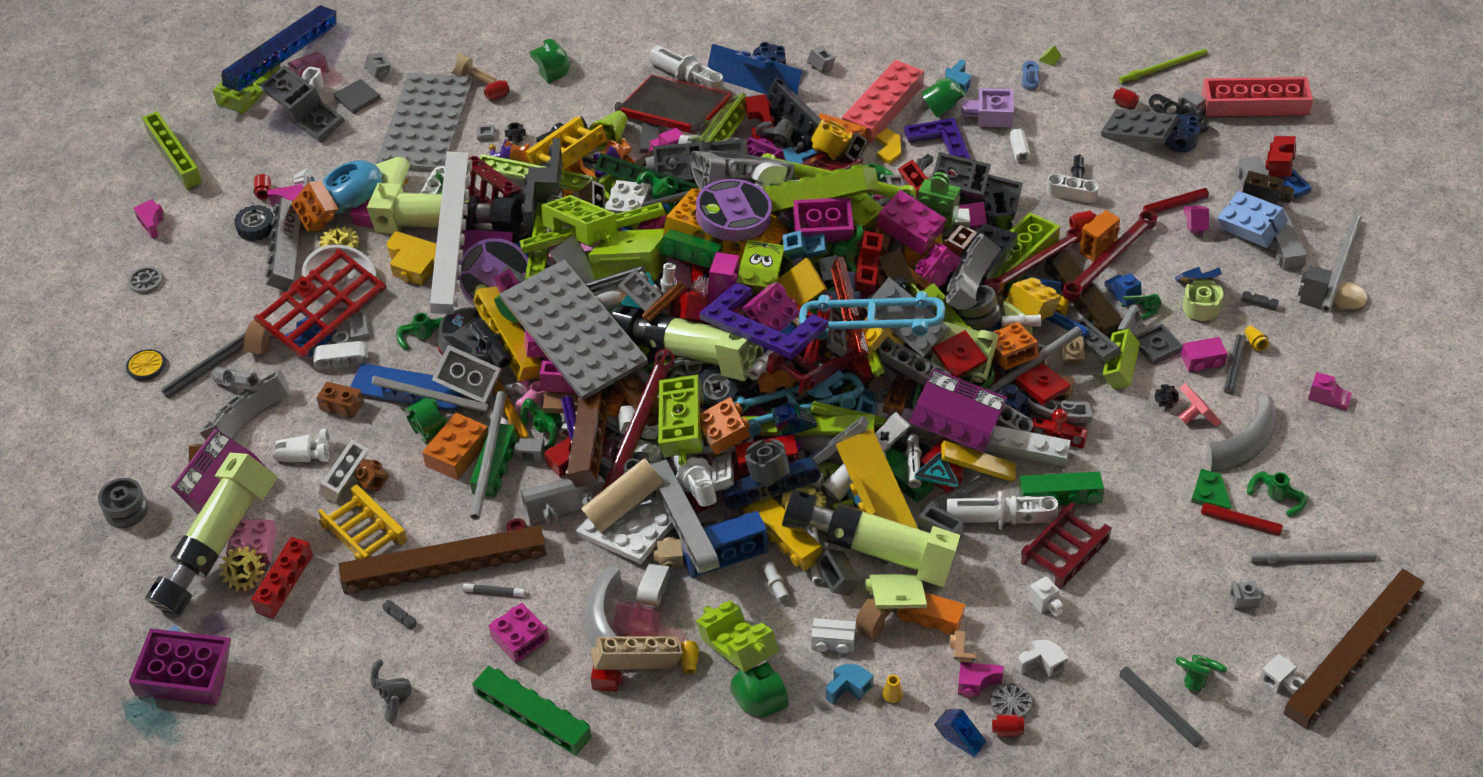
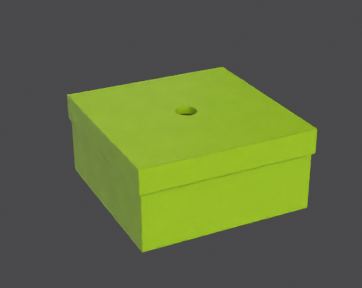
(629, 251)

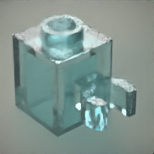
(139, 707)

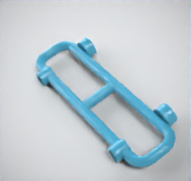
(919, 326)
(845, 400)

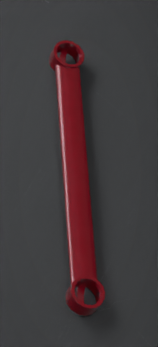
(1073, 237)
(1109, 256)
(639, 417)

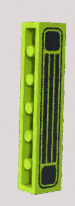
(726, 120)
(172, 150)

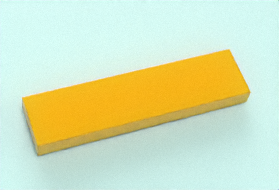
(978, 461)

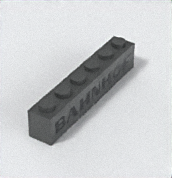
(283, 245)

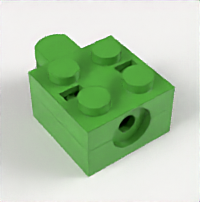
(941, 197)

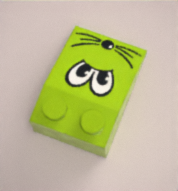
(760, 265)

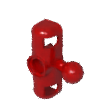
(1060, 428)

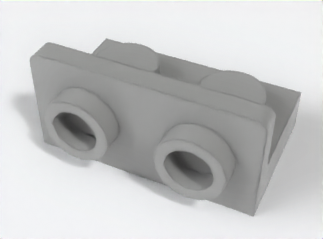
(640, 290)

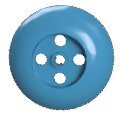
(352, 183)

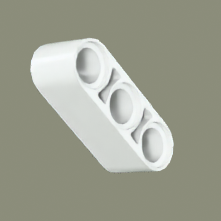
(1072, 188)
(340, 354)
(653, 585)

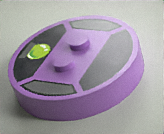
(733, 209)
(486, 261)

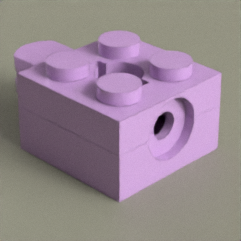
(992, 108)

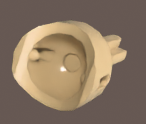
(465, 67)

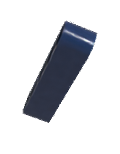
(798, 477)

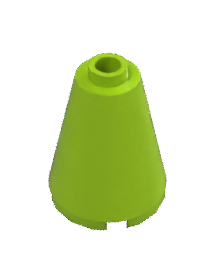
(613, 126)

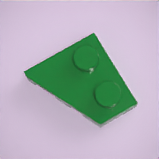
(1211, 490)

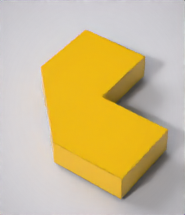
(892, 144)

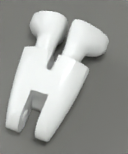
(303, 448)

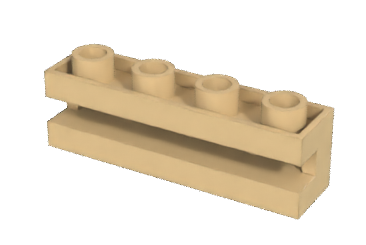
(636, 653)

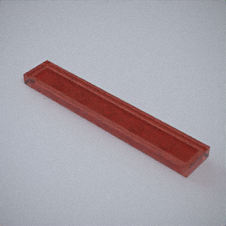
(845, 292)

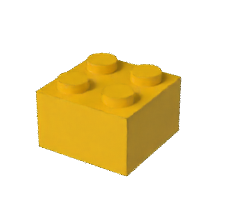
(1033, 298)

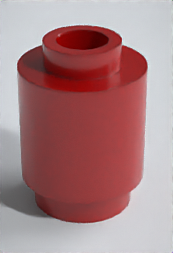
(496, 89)
(1126, 98)
(261, 184)
(1079, 219)
(1008, 726)

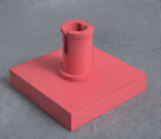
(1198, 407)

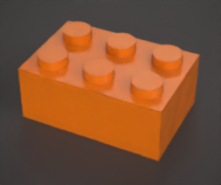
(455, 446)

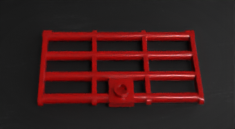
(309, 293)

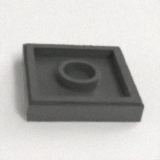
(357, 96)
(1158, 344)

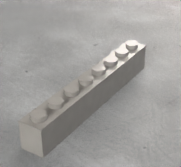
(1287, 243)

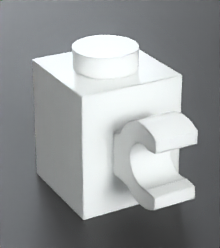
(1045, 596)
(1280, 674)

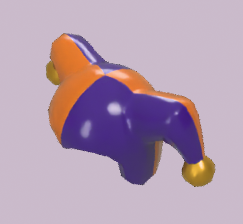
(615, 150)
(511, 151)

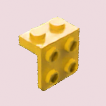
(876, 336)

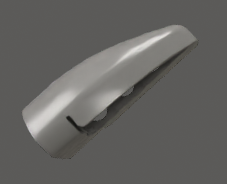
(717, 166)

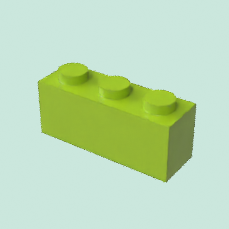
(1121, 369)

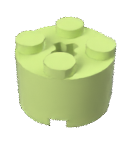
(1202, 300)

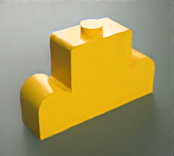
(411, 257)

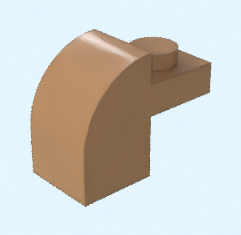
(256, 338)
(871, 620)

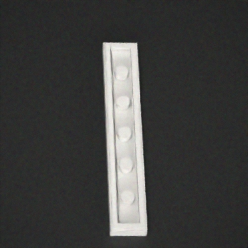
(422, 392)

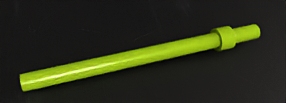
(1135, 74)

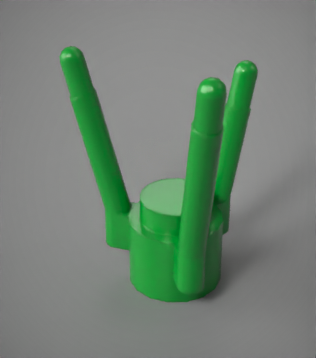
(1149, 302)

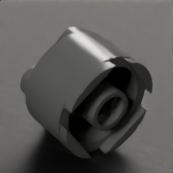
(767, 461)

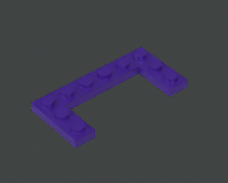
(942, 128)
(721, 315)

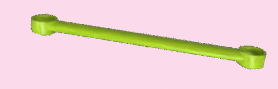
(886, 190)

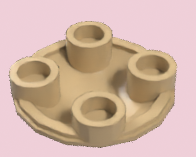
(1350, 296)

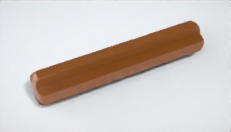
(664, 301)

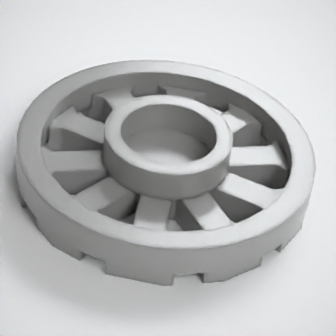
(145, 279)
(1010, 701)

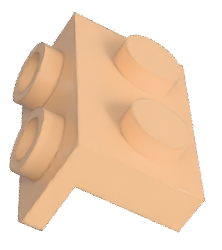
(957, 643)

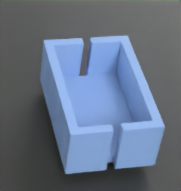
(1251, 218)

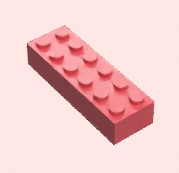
(1257, 96)
(885, 98)

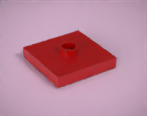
(960, 354)
(1042, 383)

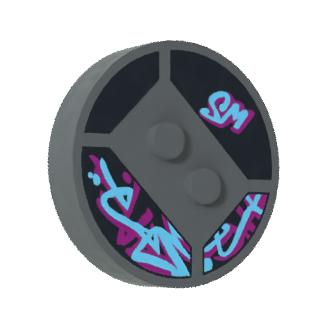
(456, 332)

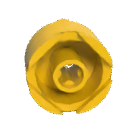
(831, 138)

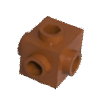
(371, 474)

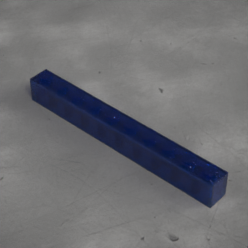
(278, 48)

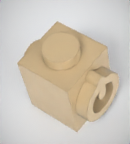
(1074, 351)
(669, 553)

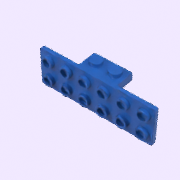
(752, 71)
(364, 378)

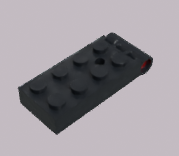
(789, 106)
(1003, 239)

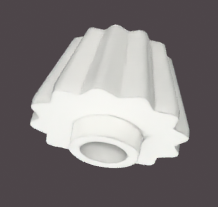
(303, 177)

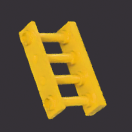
(568, 135)
(370, 510)

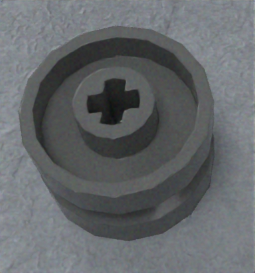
(985, 312)
(123, 502)

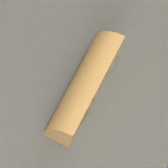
(622, 495)

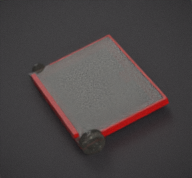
(674, 104)

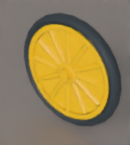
(145, 364)

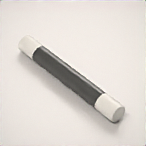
(493, 590)

